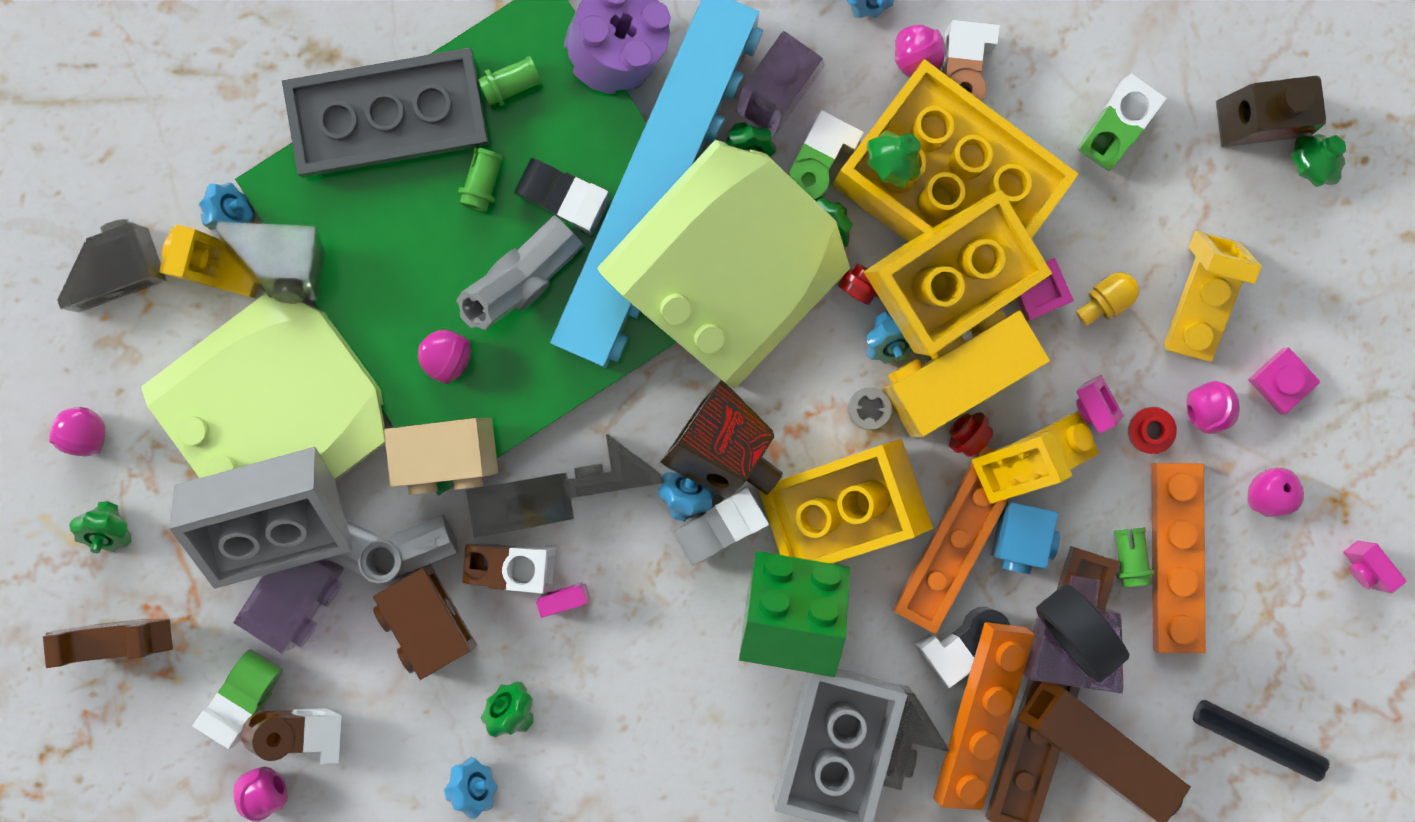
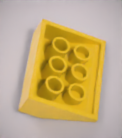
(962, 159)

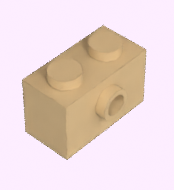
(441, 452)

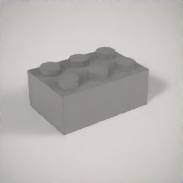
(839, 748)

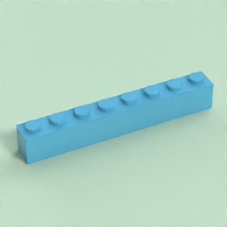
(669, 145)

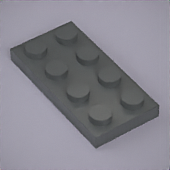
(385, 112)

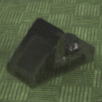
(627, 472)
(913, 728)

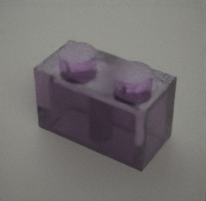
(287, 601)

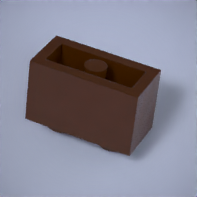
(423, 622)

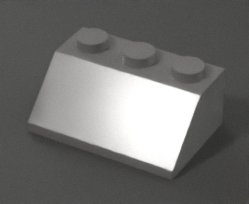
(260, 518)

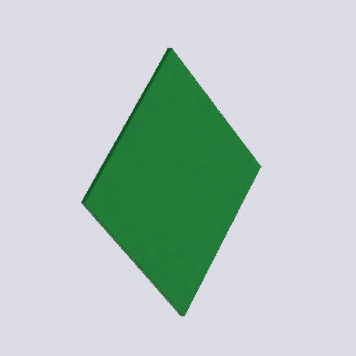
(408, 249)

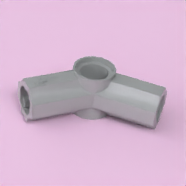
(519, 276)
(411, 549)

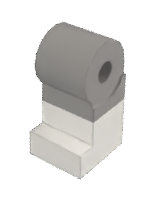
(720, 526)

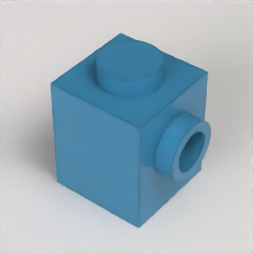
(1025, 537)

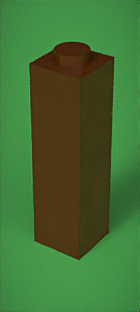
(1104, 752)

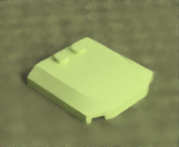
(729, 259)
(269, 388)

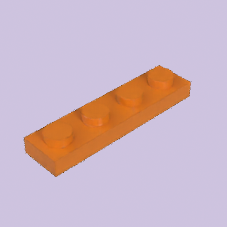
(949, 553)
(1178, 557)
(983, 716)

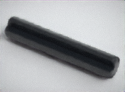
(1261, 740)

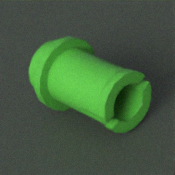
(509, 81)
(481, 180)
(1134, 561)

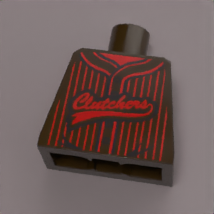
(1277, 109)
(724, 446)

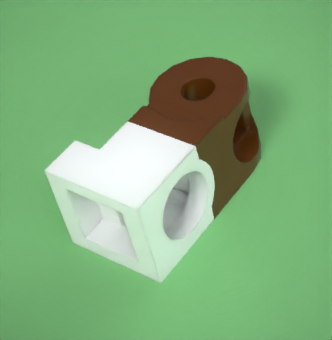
(510, 567)
(282, 732)

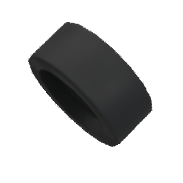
(1083, 632)

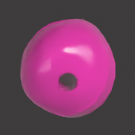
(915, 45)
(444, 355)
(1213, 407)
(78, 432)
(1275, 492)
(259, 793)

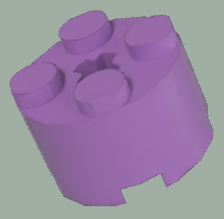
(617, 42)

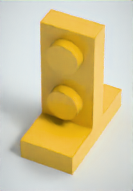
(205, 261)
(1209, 294)
(1036, 459)

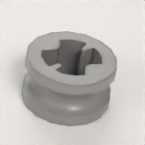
(870, 394)

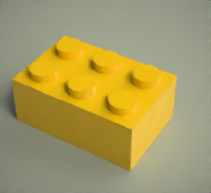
(964, 373)

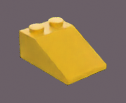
(958, 273)
(848, 506)

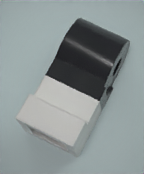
(563, 195)
(955, 654)

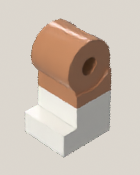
(964, 53)

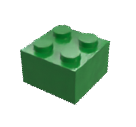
(795, 614)

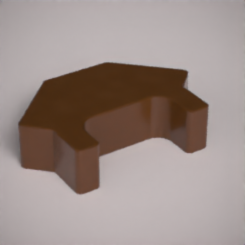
(106, 641)

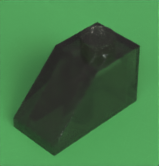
(277, 257)
(111, 267)
(519, 504)

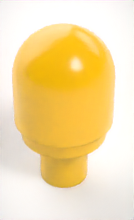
(1109, 298)

